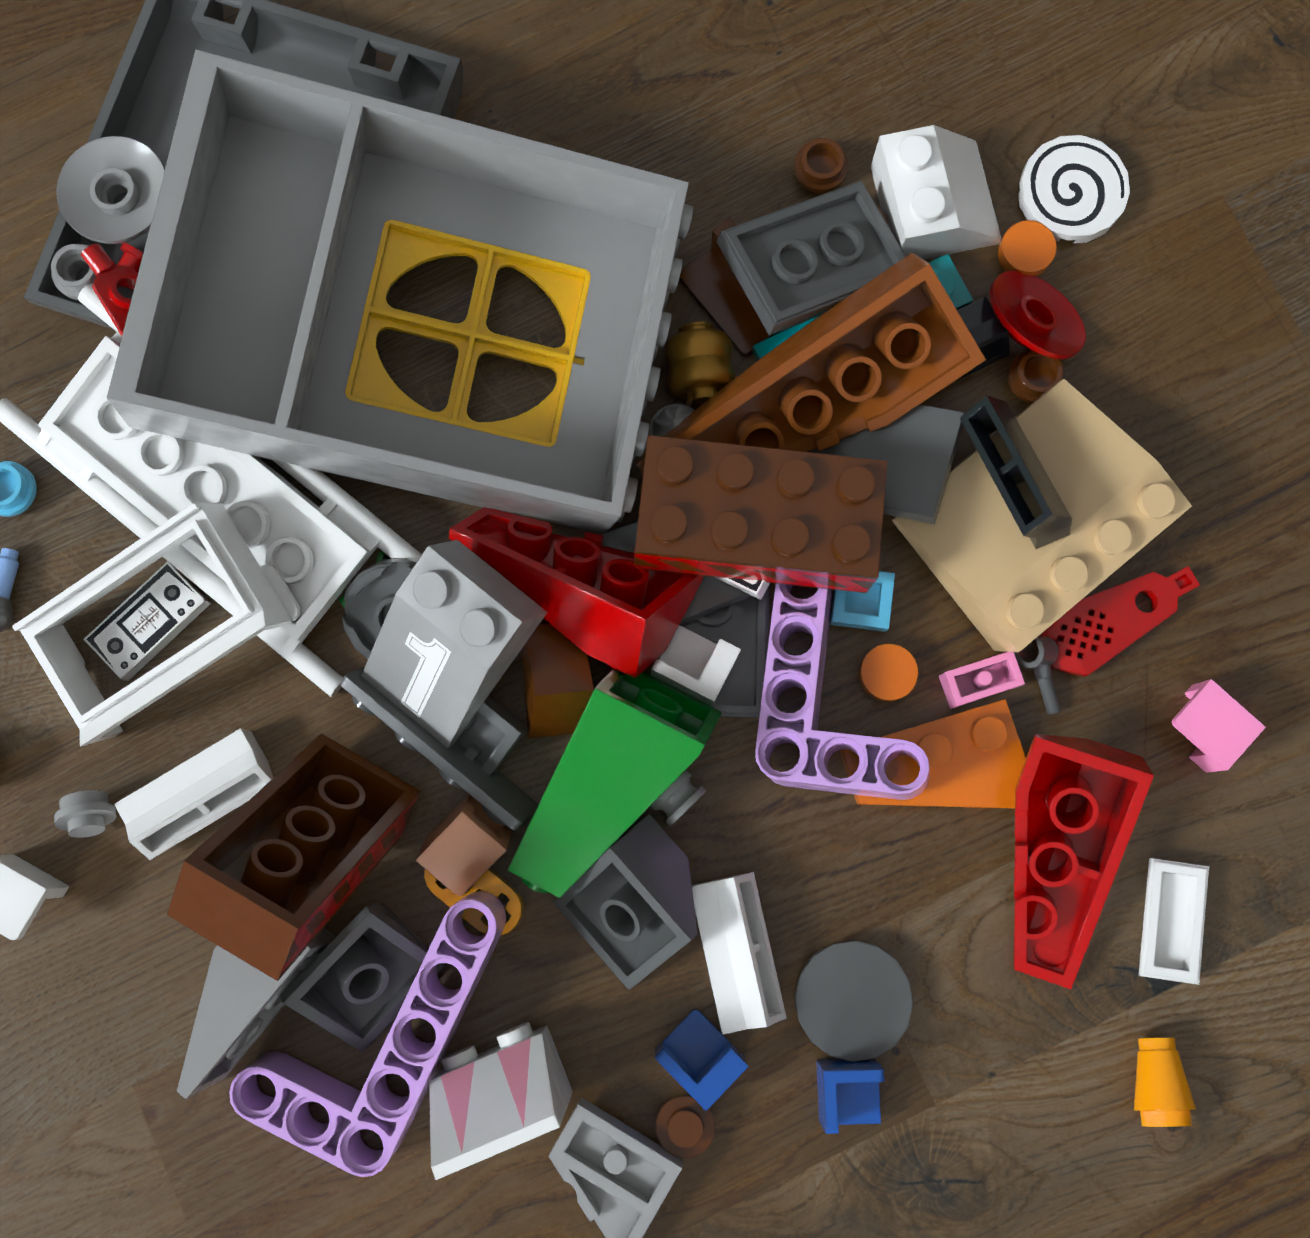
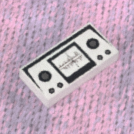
(147, 621)

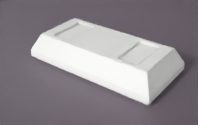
(1174, 921)

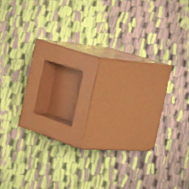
(463, 846)

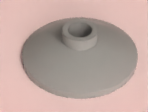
(94, 179)

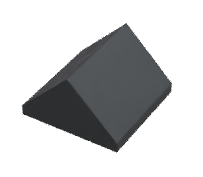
(360, 977)

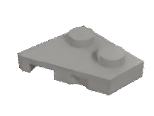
(614, 1171)

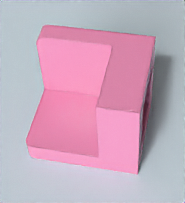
(1216, 726)

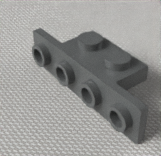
(471, 760)

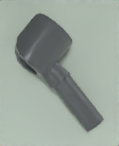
(1041, 666)

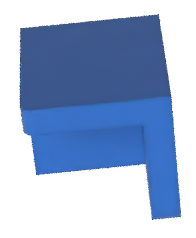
(700, 1058)
(848, 1092)

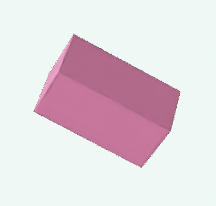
(981, 679)

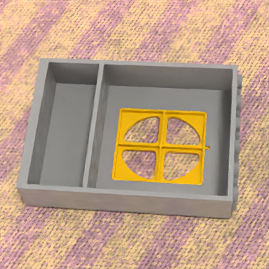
(275, 269)

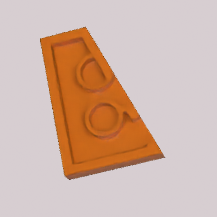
(970, 758)

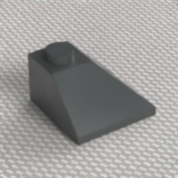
(634, 903)

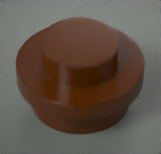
(821, 165)
(1033, 375)
(684, 1127)

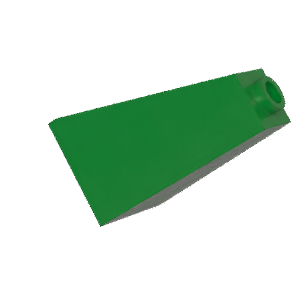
(617, 763)

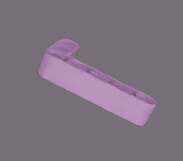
(800, 728)
(401, 1054)

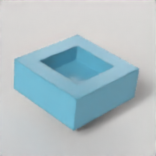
(867, 609)

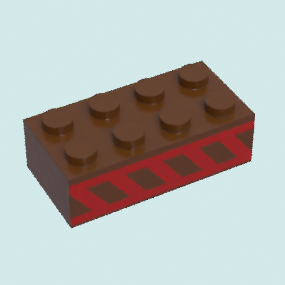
(761, 514)
(292, 856)

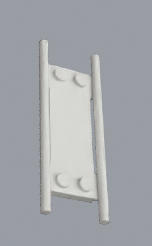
(154, 476)

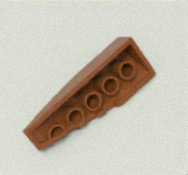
(844, 369)

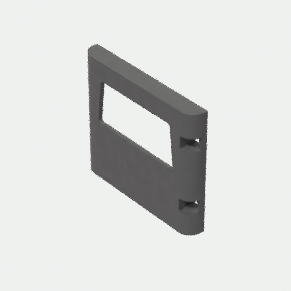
(157, 64)

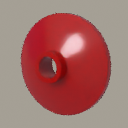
(1037, 315)

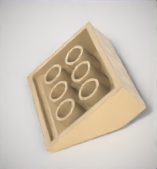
(1108, 486)

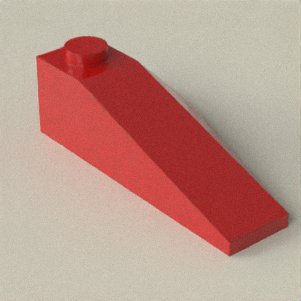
(585, 587)
(1070, 835)

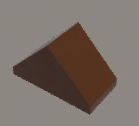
(555, 682)

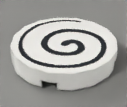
(1074, 188)

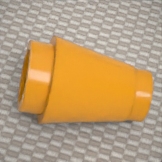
(1161, 1085)

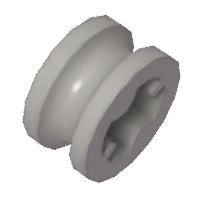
(678, 798)

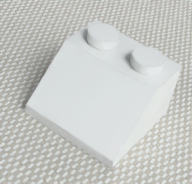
(934, 192)

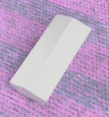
(195, 793)
(738, 953)

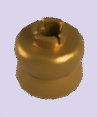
(698, 362)

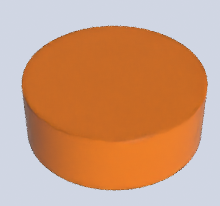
(1027, 248)
(888, 673)

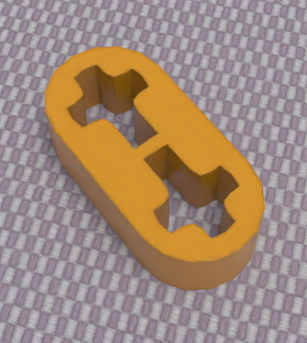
(488, 882)

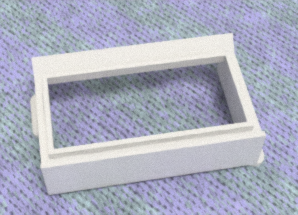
(257, 588)

